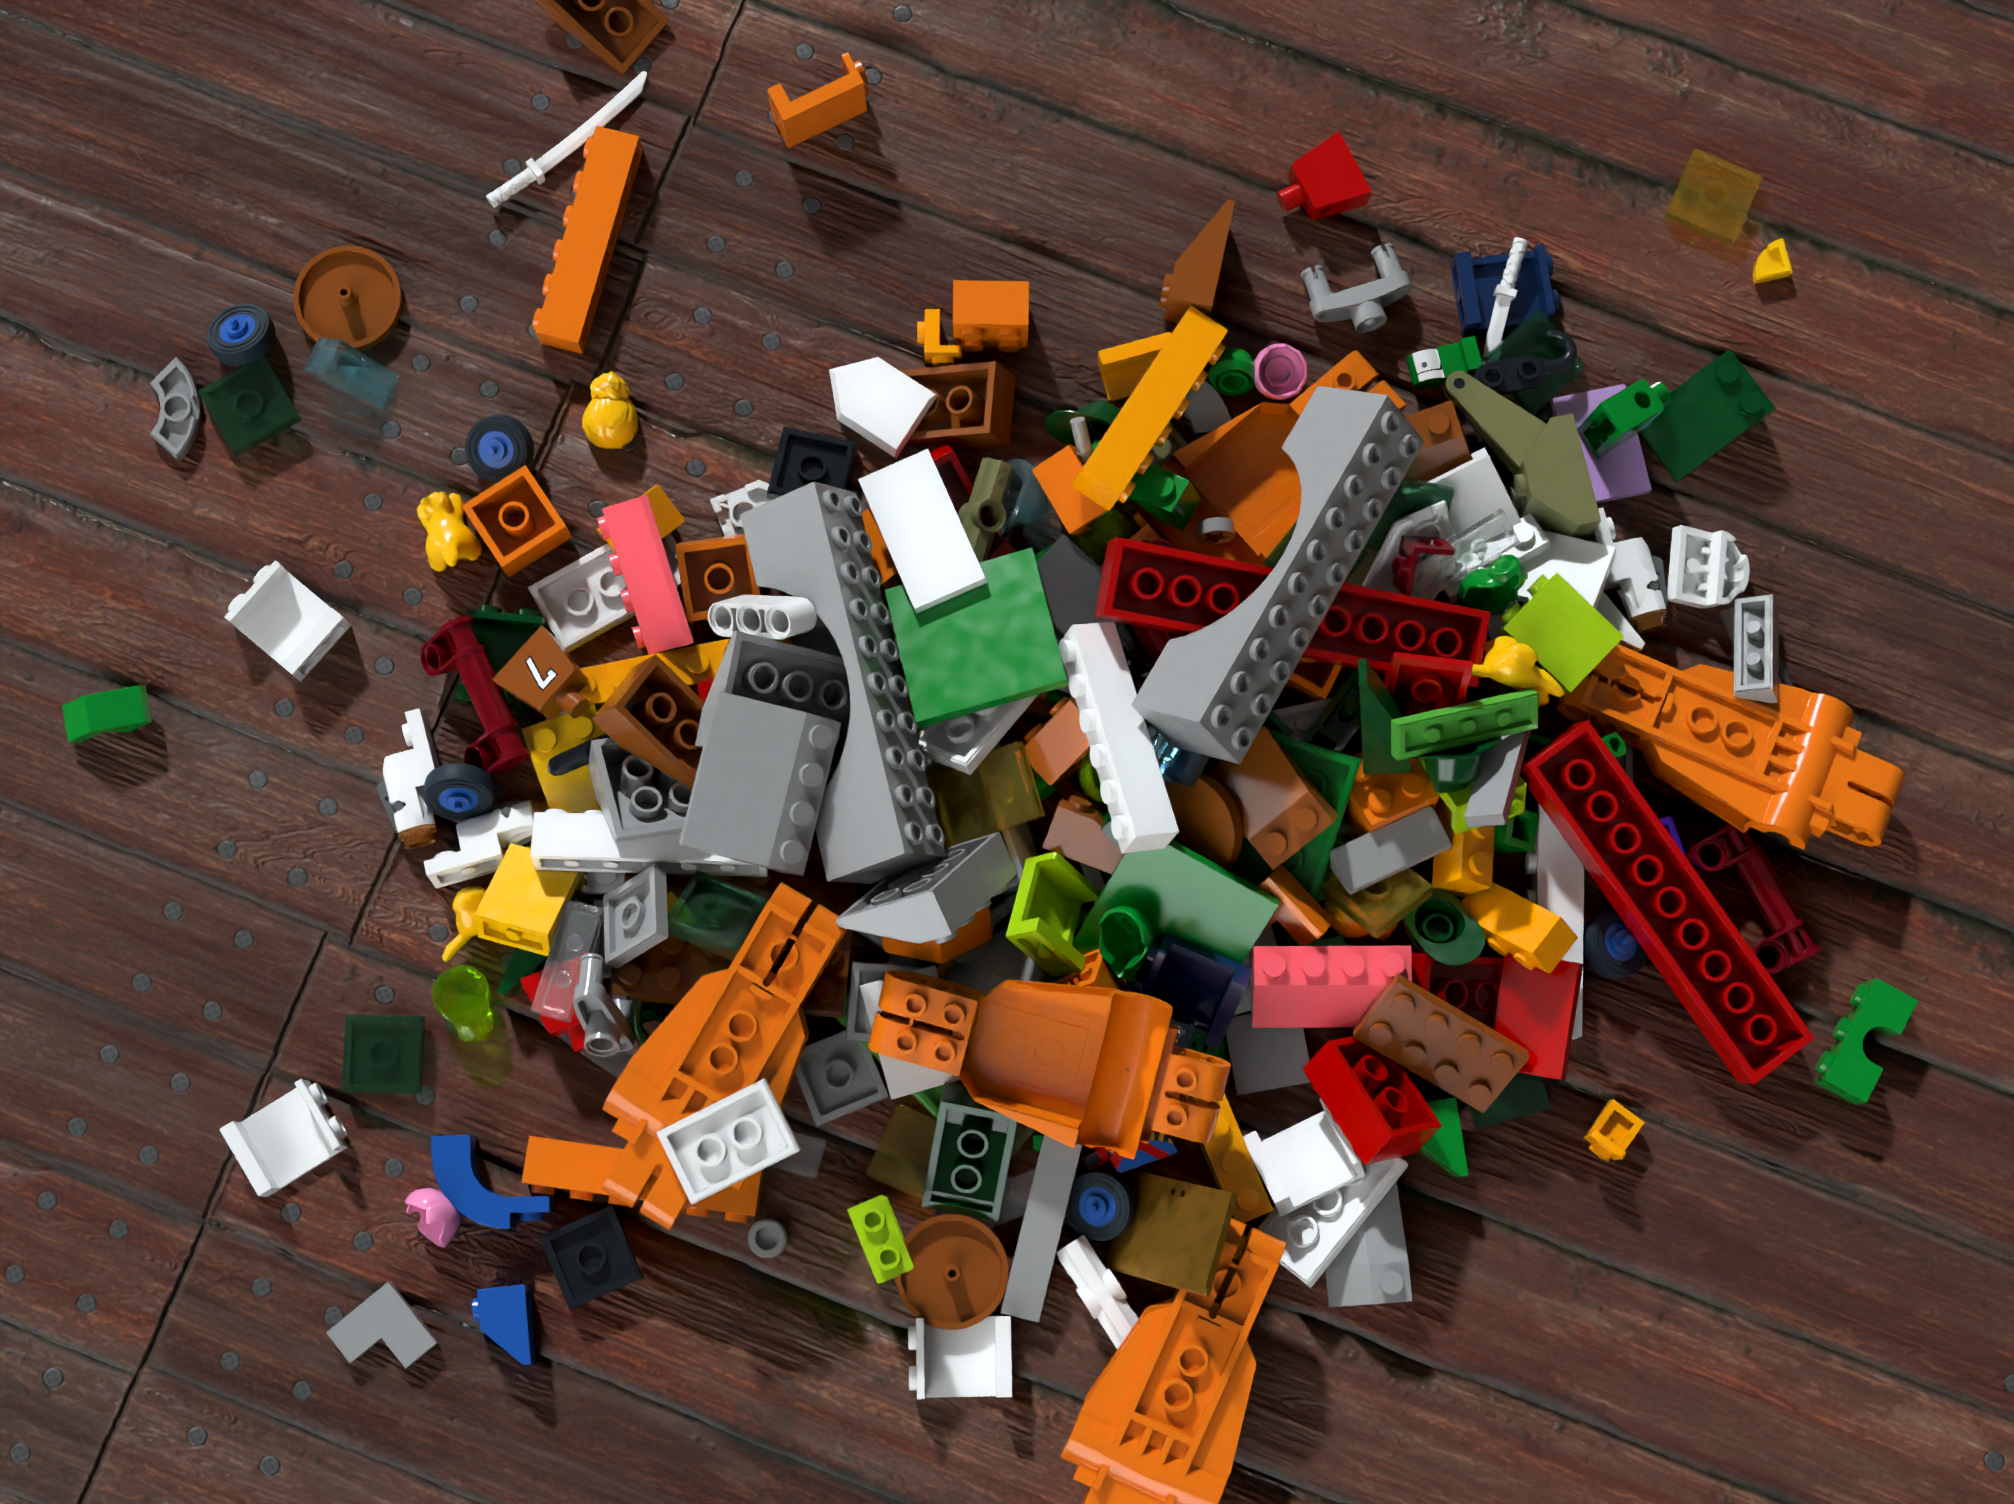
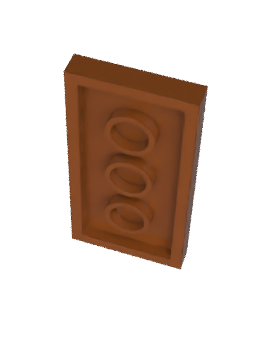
(1440, 1043)

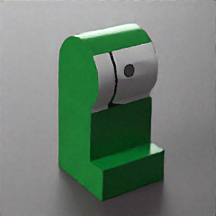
(1433, 366)

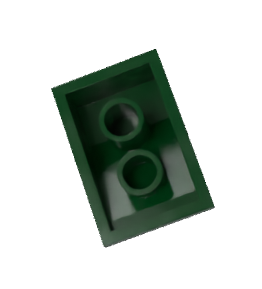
(1706, 416)
(968, 1156)

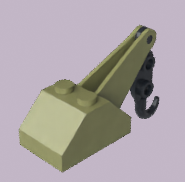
(1542, 457)

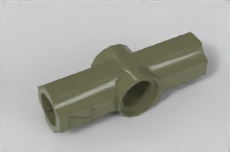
(989, 497)

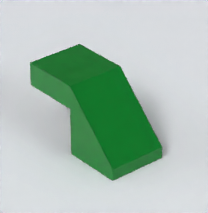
(106, 712)

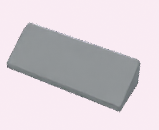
(1756, 648)
(1389, 850)

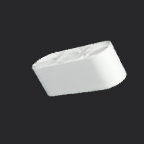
(762, 616)

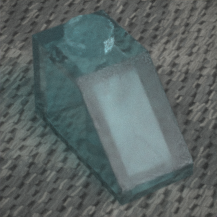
(350, 372)

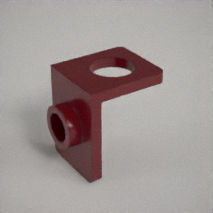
(1406, 559)

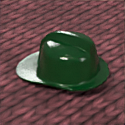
(1098, 419)
(1456, 767)
(1446, 930)

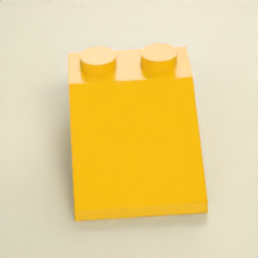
(549, 738)

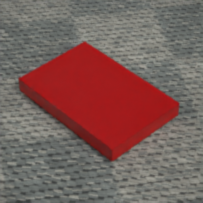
(1539, 1013)

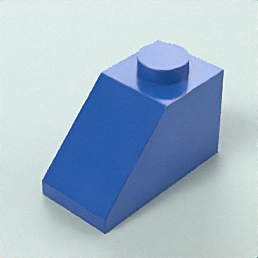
(508, 1319)

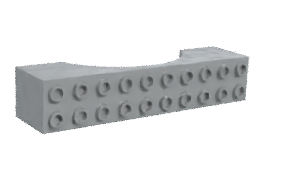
(1223, 680)
(878, 804)

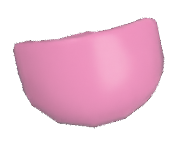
(1280, 372)
(438, 1217)

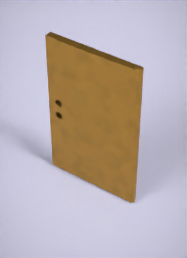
(1173, 1233)

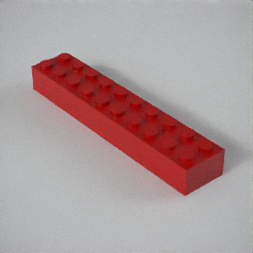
(1192, 590)
(1664, 903)

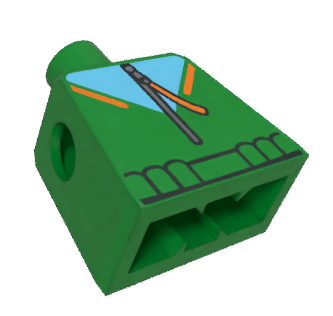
(1623, 416)

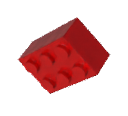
(1371, 1100)

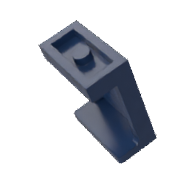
(1477, 278)
(1196, 984)

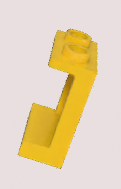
(525, 903)

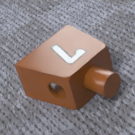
(545, 677)

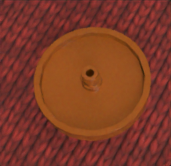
(348, 297)
(1207, 820)
(956, 1272)

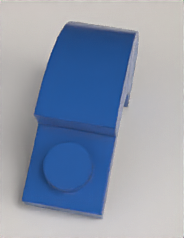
(460, 1181)

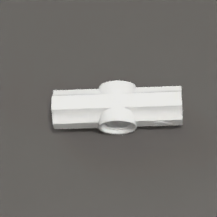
(1098, 1289)

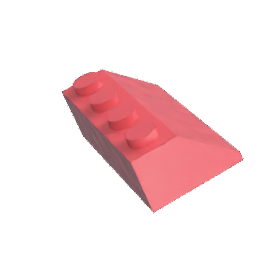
(647, 575)
(1321, 983)

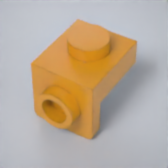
(929, 335)
(1613, 1131)

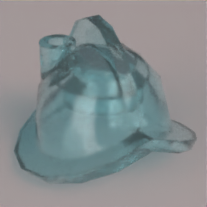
(1026, 499)

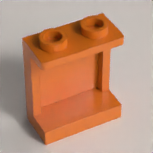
(822, 107)

